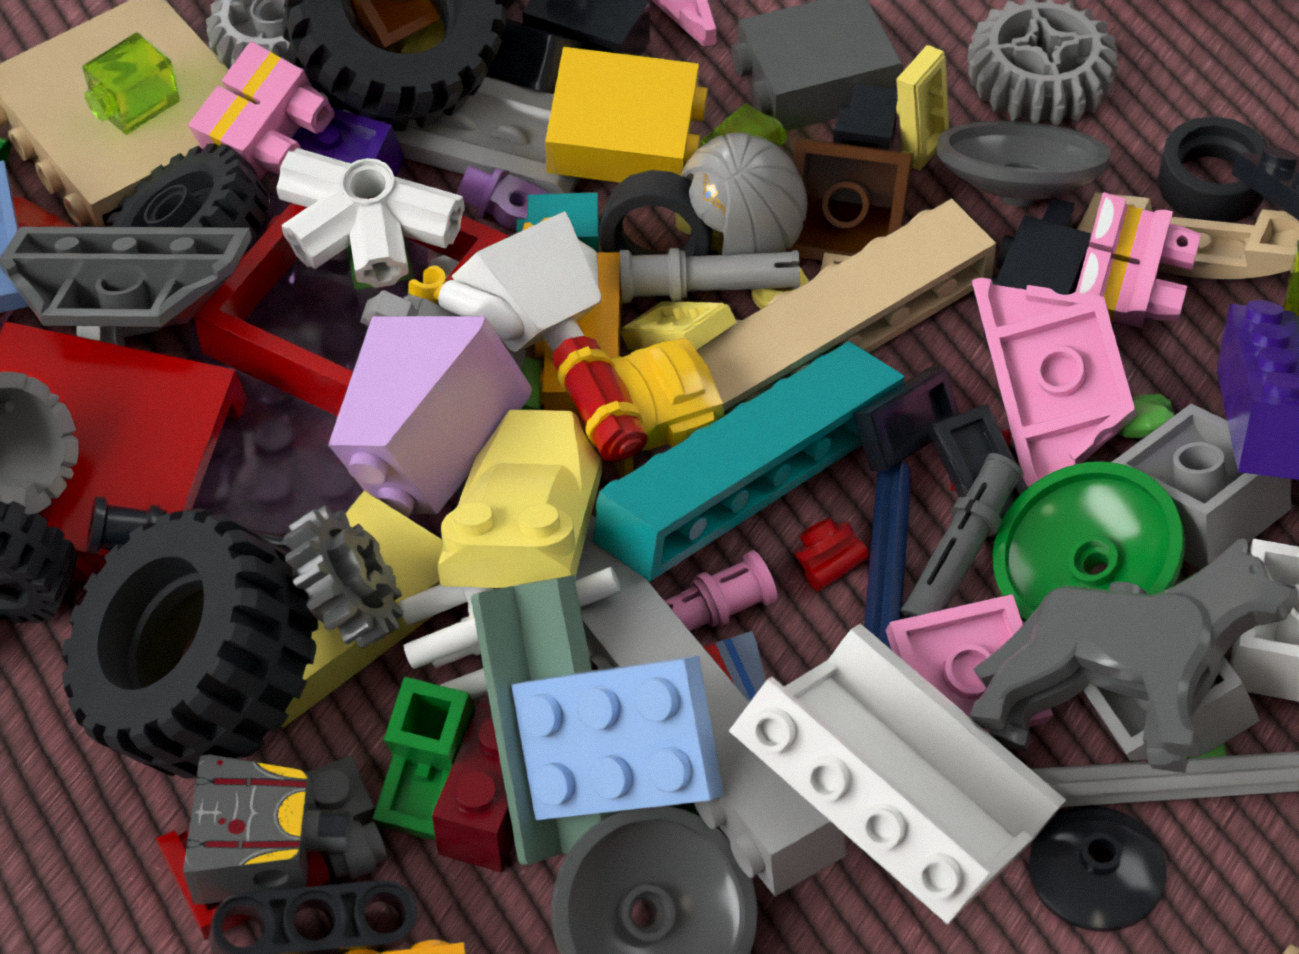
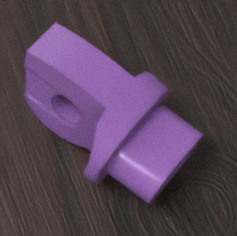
(496, 193)

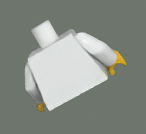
(523, 285)

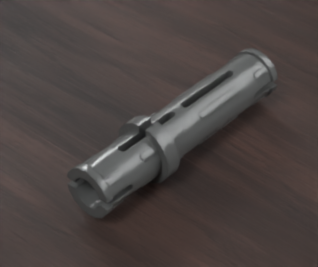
(973, 521)

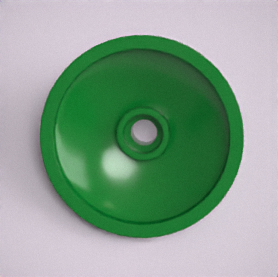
(1084, 520)

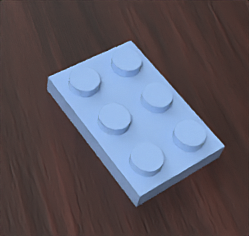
(618, 739)

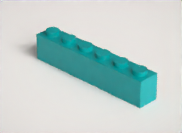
(739, 462)

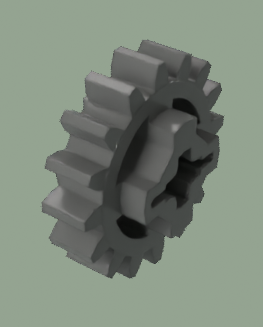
(343, 576)

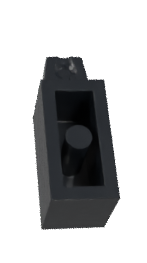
(1044, 252)

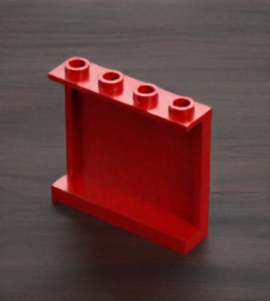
(139, 424)

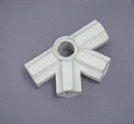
(374, 227)

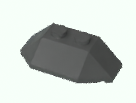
(121, 272)

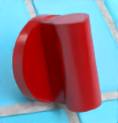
(829, 552)

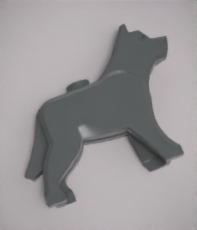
(1132, 644)

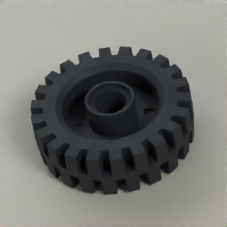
(197, 190)
(33, 565)

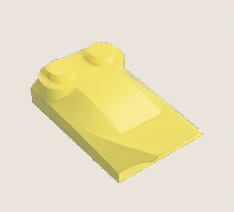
(523, 504)

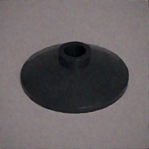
(1092, 892)

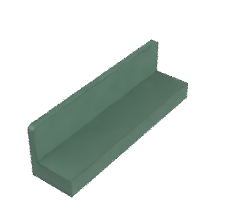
(522, 637)

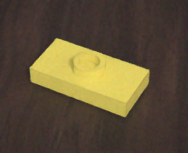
(923, 105)
(678, 320)

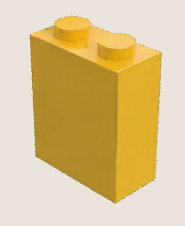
(622, 115)

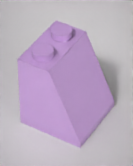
(424, 407)

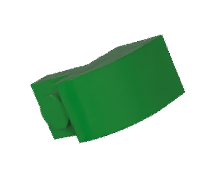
(424, 742)

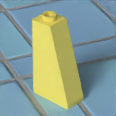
(414, 560)

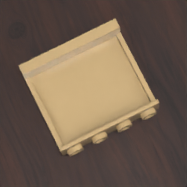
(70, 146)

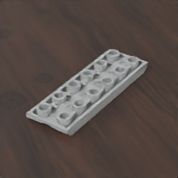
(494, 129)

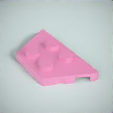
(1054, 373)

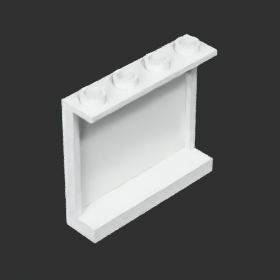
(900, 771)

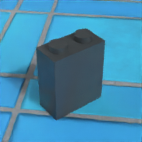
(811, 56)

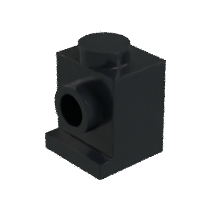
(869, 119)

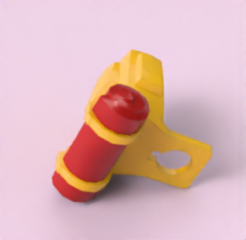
(639, 398)

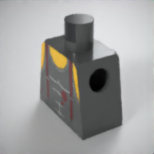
(255, 829)

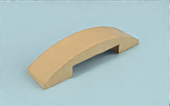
(1225, 247)

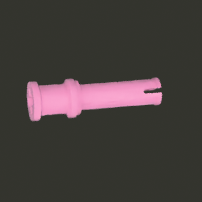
(724, 593)

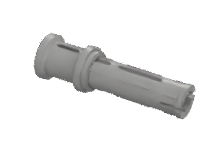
(677, 274)

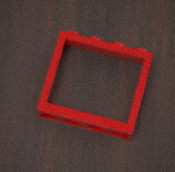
(270, 358)

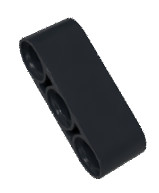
(341, 904)

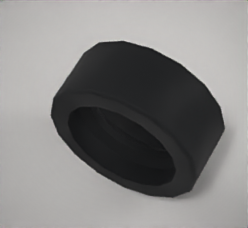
(652, 189)
(1202, 199)

